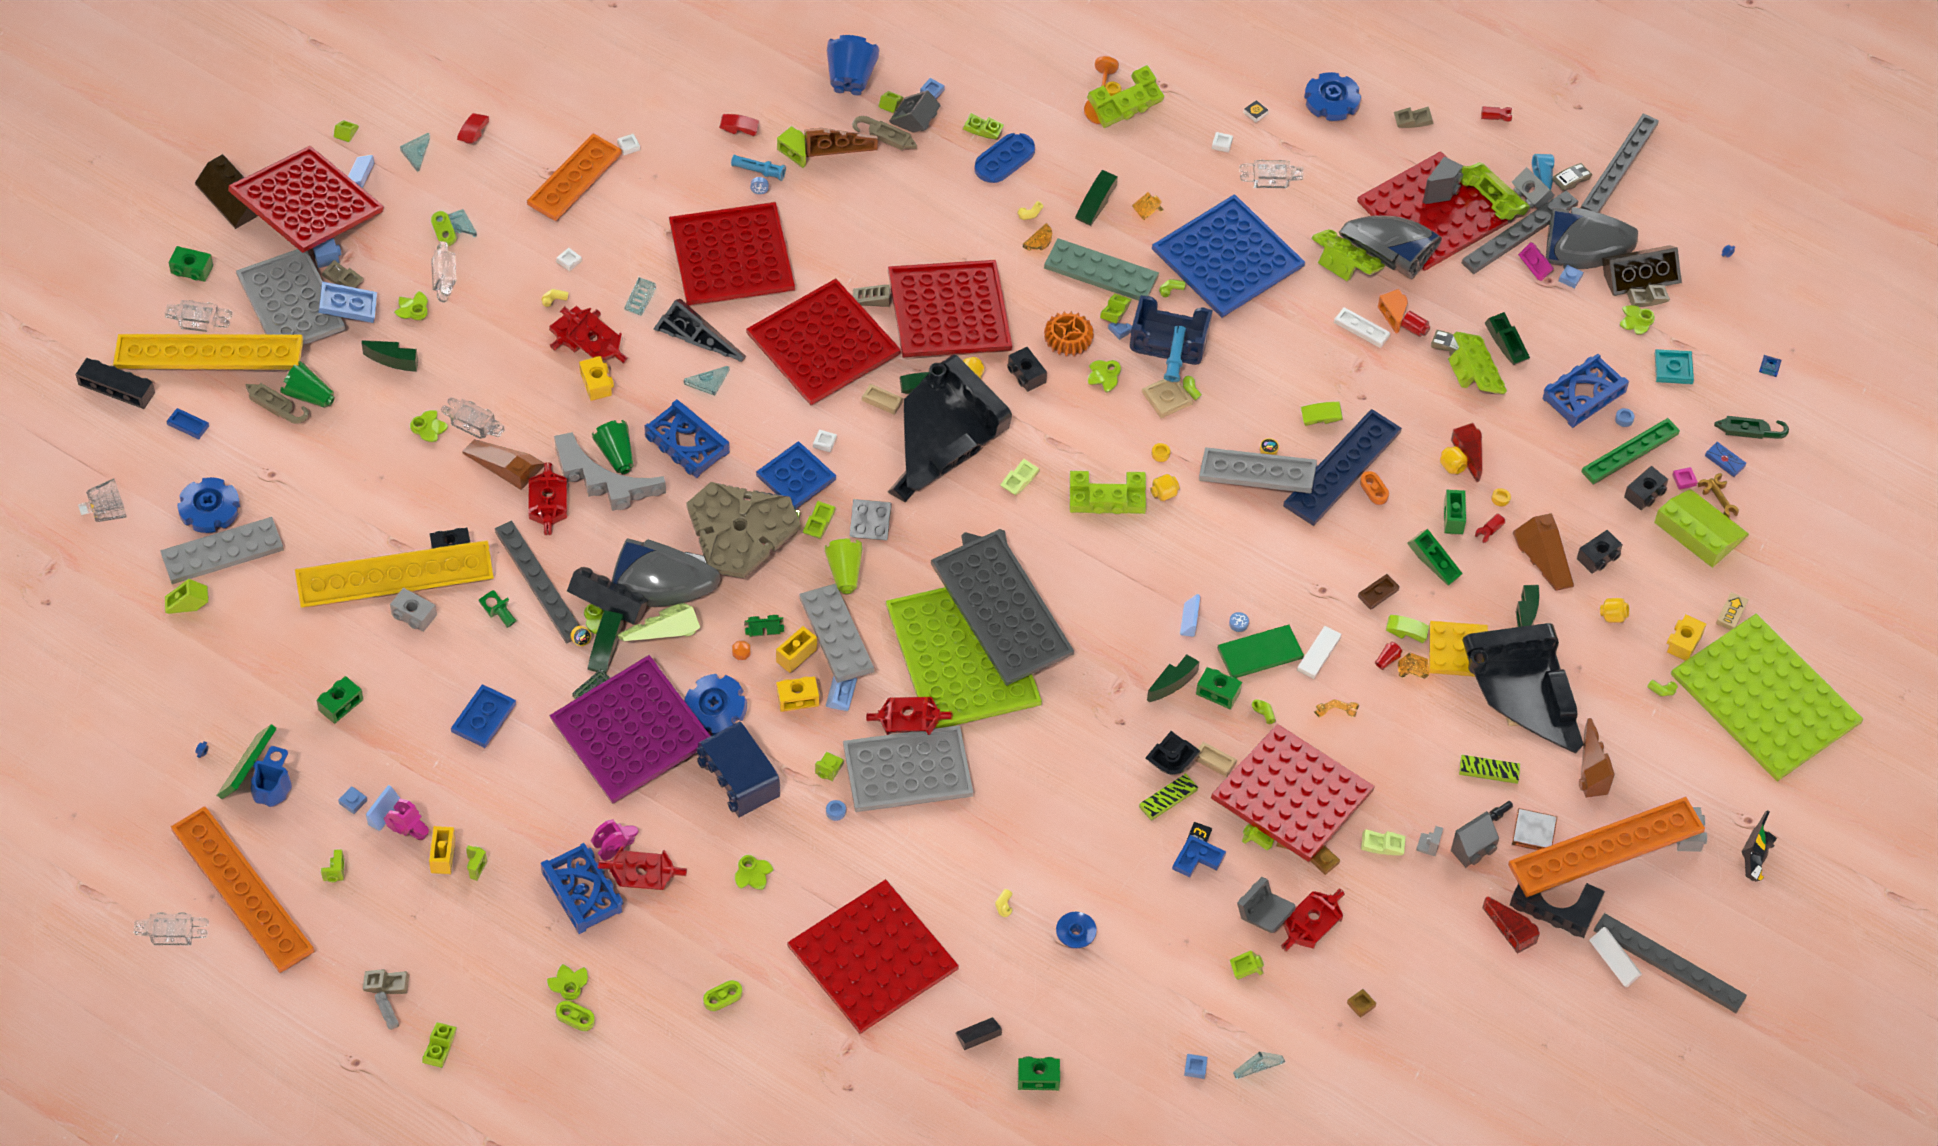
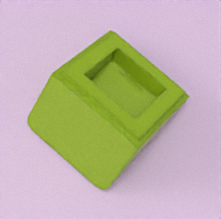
(890, 101)
(345, 130)

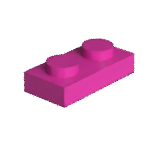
(1536, 261)

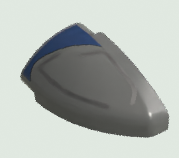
(1586, 238)
(1394, 241)
(663, 573)

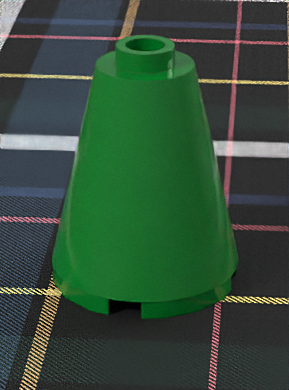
(307, 386)
(615, 444)

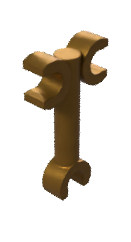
(1715, 486)

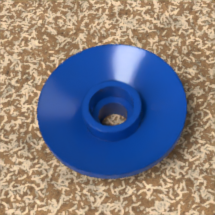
(1079, 923)

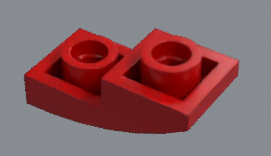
(734, 122)
(472, 128)

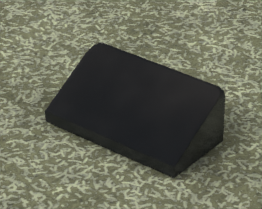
(900, 489)
(979, 1033)

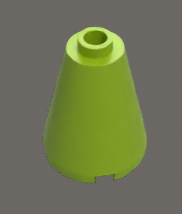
(844, 562)

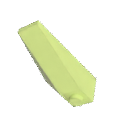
(673, 621)

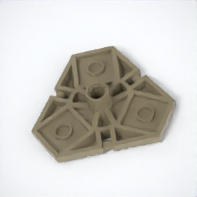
(735, 527)

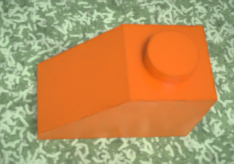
(1393, 308)

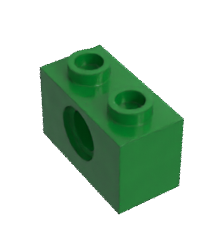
(190, 263)
(1454, 511)
(1223, 696)
(335, 709)
(1031, 1081)

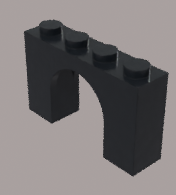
(1573, 919)

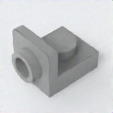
(1429, 842)

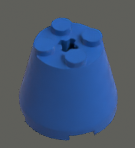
(851, 63)

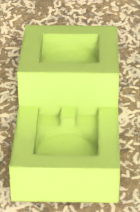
(1020, 478)
(1387, 843)

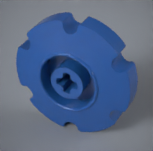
(1332, 96)
(208, 505)
(714, 690)

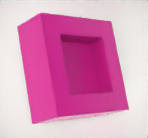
(1684, 478)

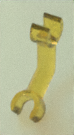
(1324, 708)

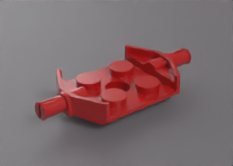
(584, 323)
(547, 509)
(923, 718)
(658, 869)
(1306, 931)

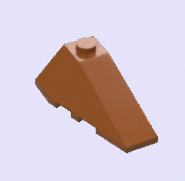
(830, 142)
(507, 463)
(1544, 547)
(1596, 766)

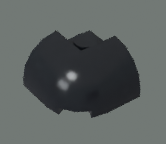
(1173, 754)

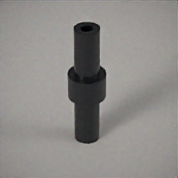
(1498, 812)

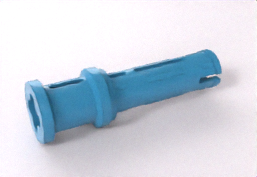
(766, 168)
(1174, 361)

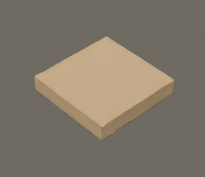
(1167, 397)

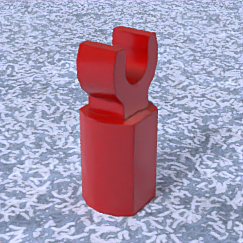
(1496, 113)
(1490, 527)

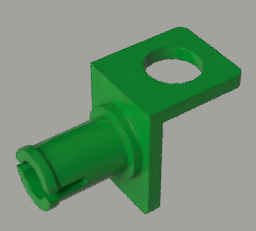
(499, 609)

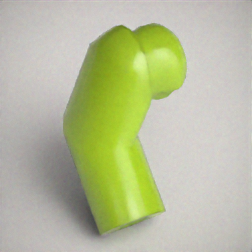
(1169, 285)
(1189, 386)
(1666, 690)
(1265, 709)

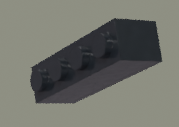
(115, 383)
(607, 595)

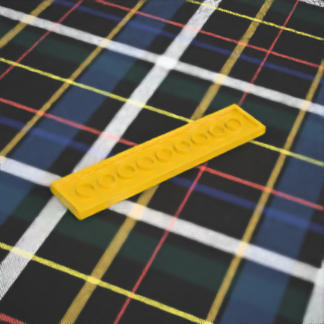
(207, 351)
(394, 572)

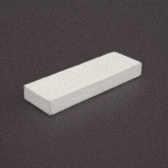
(1362, 327)
(1319, 652)
(1615, 957)

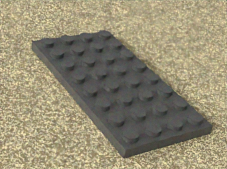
(1002, 607)

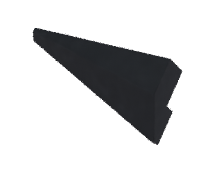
(688, 325)

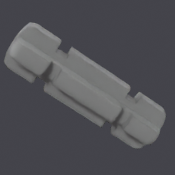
(386, 1010)

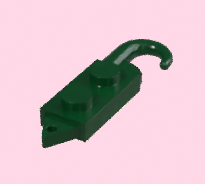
(1750, 427)

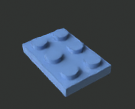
(347, 302)

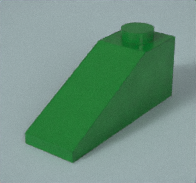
(1434, 556)

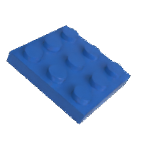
(796, 474)

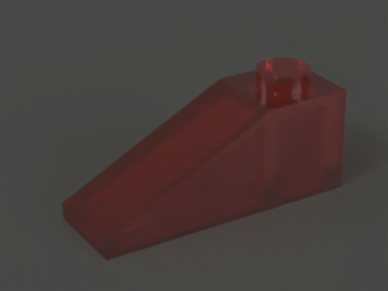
(1469, 440)
(1513, 925)

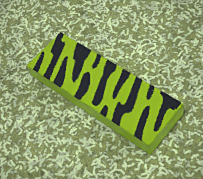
(1489, 769)
(1168, 797)

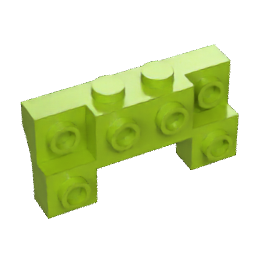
(1127, 102)
(1503, 198)
(1107, 498)

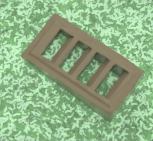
(873, 290)

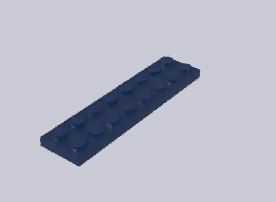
(1344, 466)

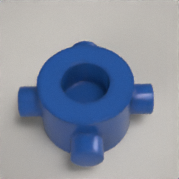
(1728, 251)
(202, 749)
(581, 889)

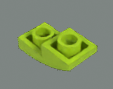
(985, 128)
(1320, 412)
(1402, 626)
(439, 1045)

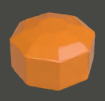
(741, 650)

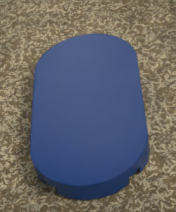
(1004, 157)

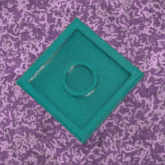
(1674, 366)

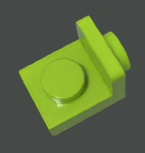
(828, 766)
(1252, 833)
(477, 861)
(336, 870)
(1246, 964)

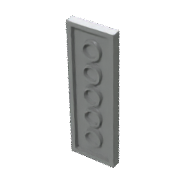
(1258, 470)
(222, 550)
(836, 633)

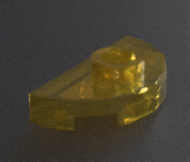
(1040, 239)

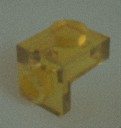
(1147, 205)
(1414, 665)

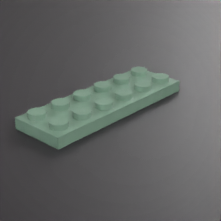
(1100, 270)

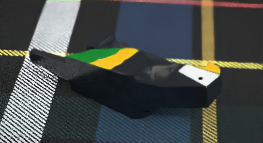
(1757, 849)

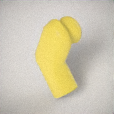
(1032, 213)
(553, 294)
(1002, 905)

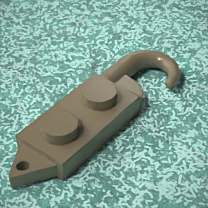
(886, 133)
(274, 402)

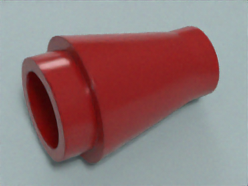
(1389, 654)

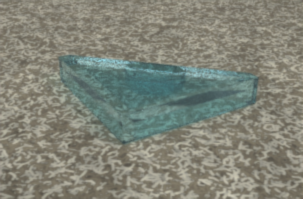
(416, 150)
(461, 222)
(708, 381)
(1258, 1063)

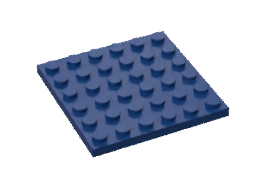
(1228, 255)

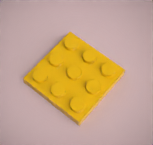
(1447, 648)

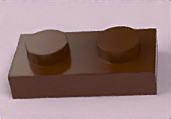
(1378, 591)

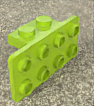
(1343, 257)
(1475, 363)

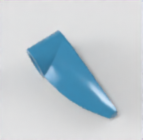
(1543, 168)

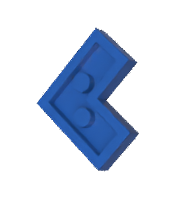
(1196, 852)

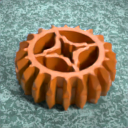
(1068, 333)

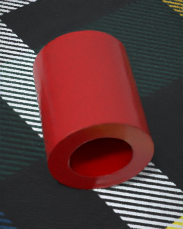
(1415, 324)

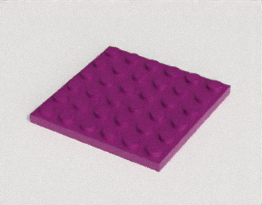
(630, 728)

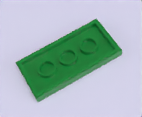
(1260, 651)
(246, 761)

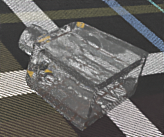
(104, 502)

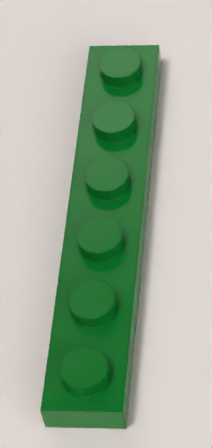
(1630, 451)

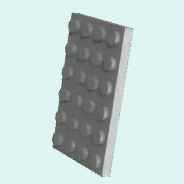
(288, 297)
(907, 769)

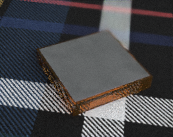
(1534, 829)

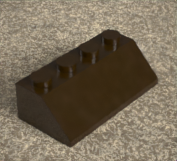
(214, 184)
(1642, 269)

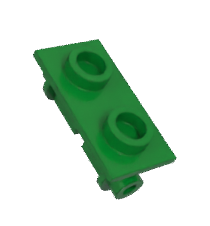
(756, 625)

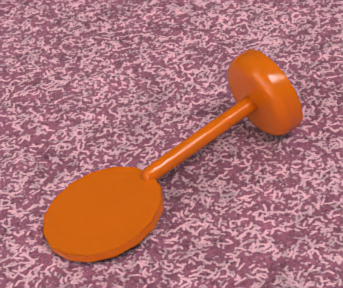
(1104, 65)

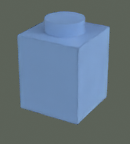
(327, 253)

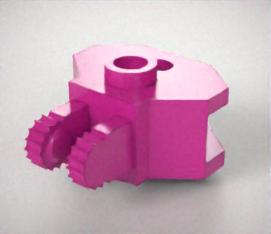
(406, 820)
(612, 838)

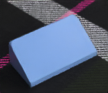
(361, 169)
(1189, 616)
(841, 694)
(381, 807)

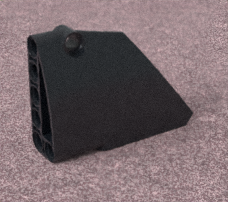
(948, 421)
(1525, 680)

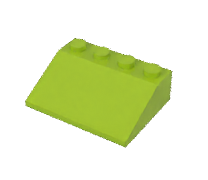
(1700, 527)

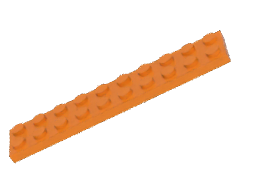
(1606, 846)
(242, 889)

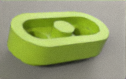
(443, 227)
(722, 995)
(576, 1015)

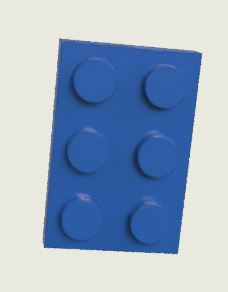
(483, 716)

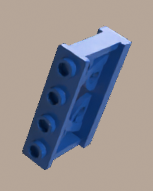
(1582, 374)
(683, 454)
(577, 912)

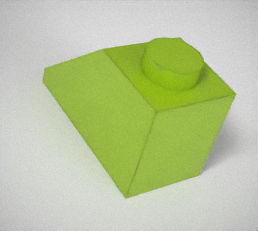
(792, 145)
(186, 597)

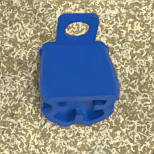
(270, 779)

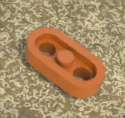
(1375, 489)

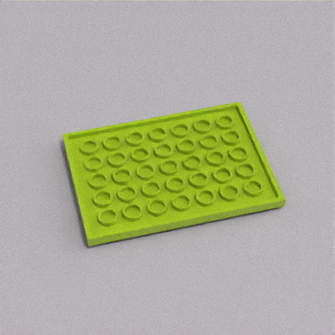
(950, 662)
(1766, 697)

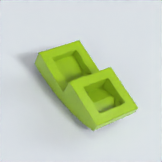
(1116, 308)
(819, 520)

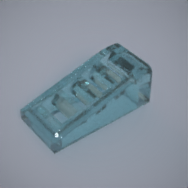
(646, 284)

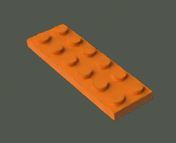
(574, 177)

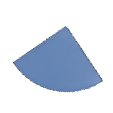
(1120, 330)

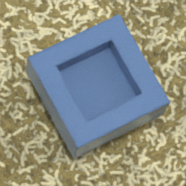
(933, 87)
(1571, 276)
(352, 800)
(1195, 1066)

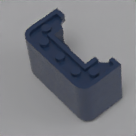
(1154, 331)
(739, 768)

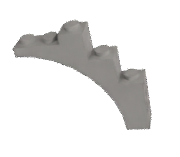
(620, 488)

